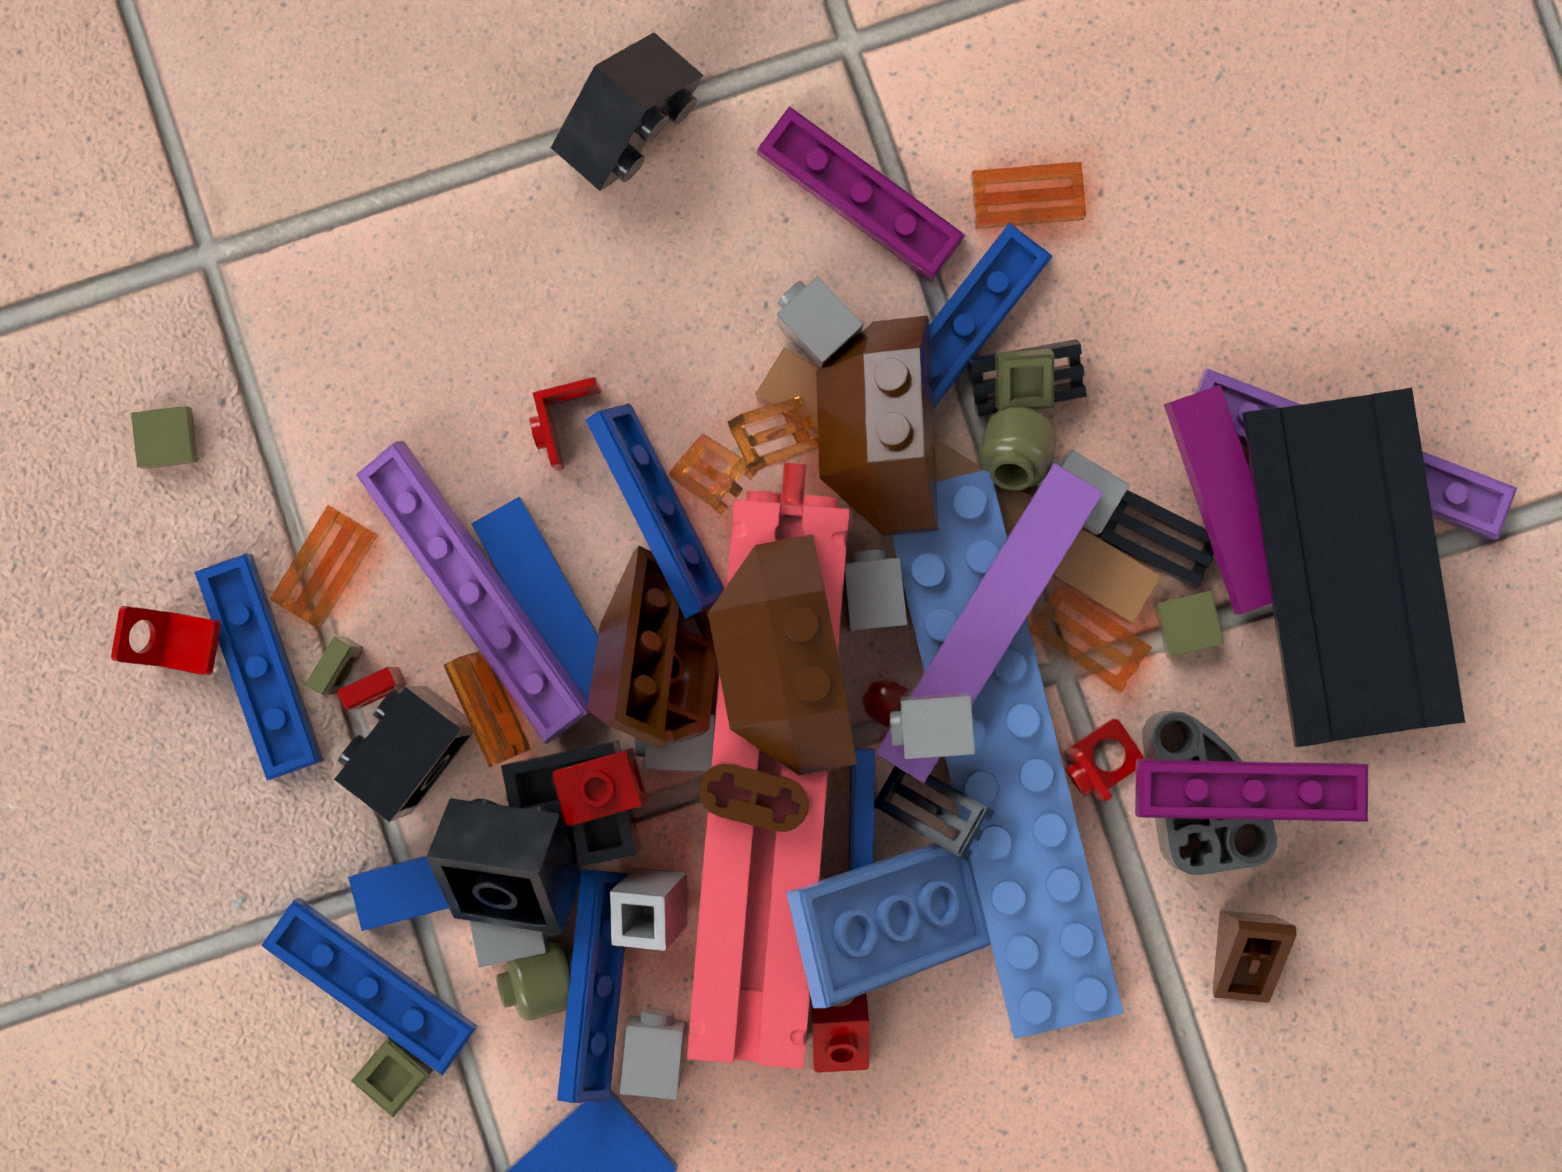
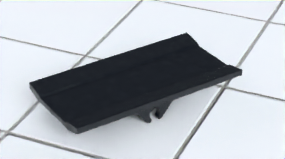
(1353, 567)

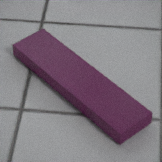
(860, 194)
(1223, 493)
(1251, 790)

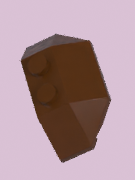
(880, 426)
(782, 659)
(651, 662)

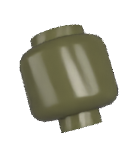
(1017, 448)
(537, 983)

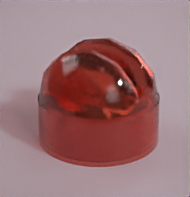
(882, 698)

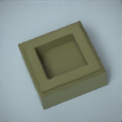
(1024, 379)
(164, 437)
(1189, 623)
(334, 665)
(391, 1076)

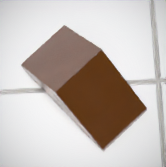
(1250, 955)

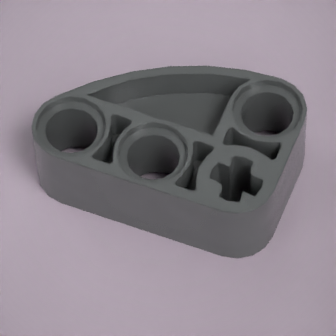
(1216, 836)

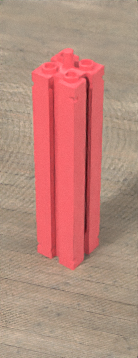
(748, 961)

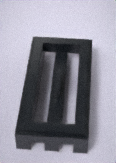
(1062, 392)
(1201, 558)
(969, 829)

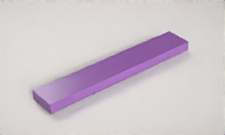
(1455, 492)
(474, 591)
(1003, 598)

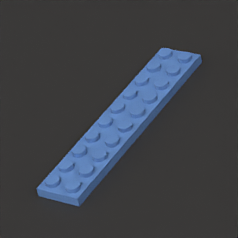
(1031, 850)

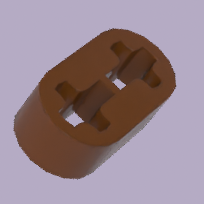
(750, 811)

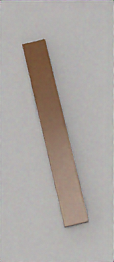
(1087, 567)

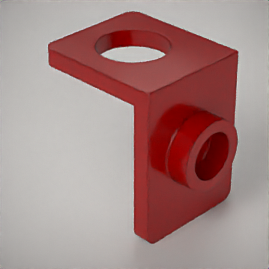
(543, 426)
(174, 641)
(1087, 775)
(600, 787)
(841, 1036)

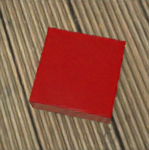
(371, 688)

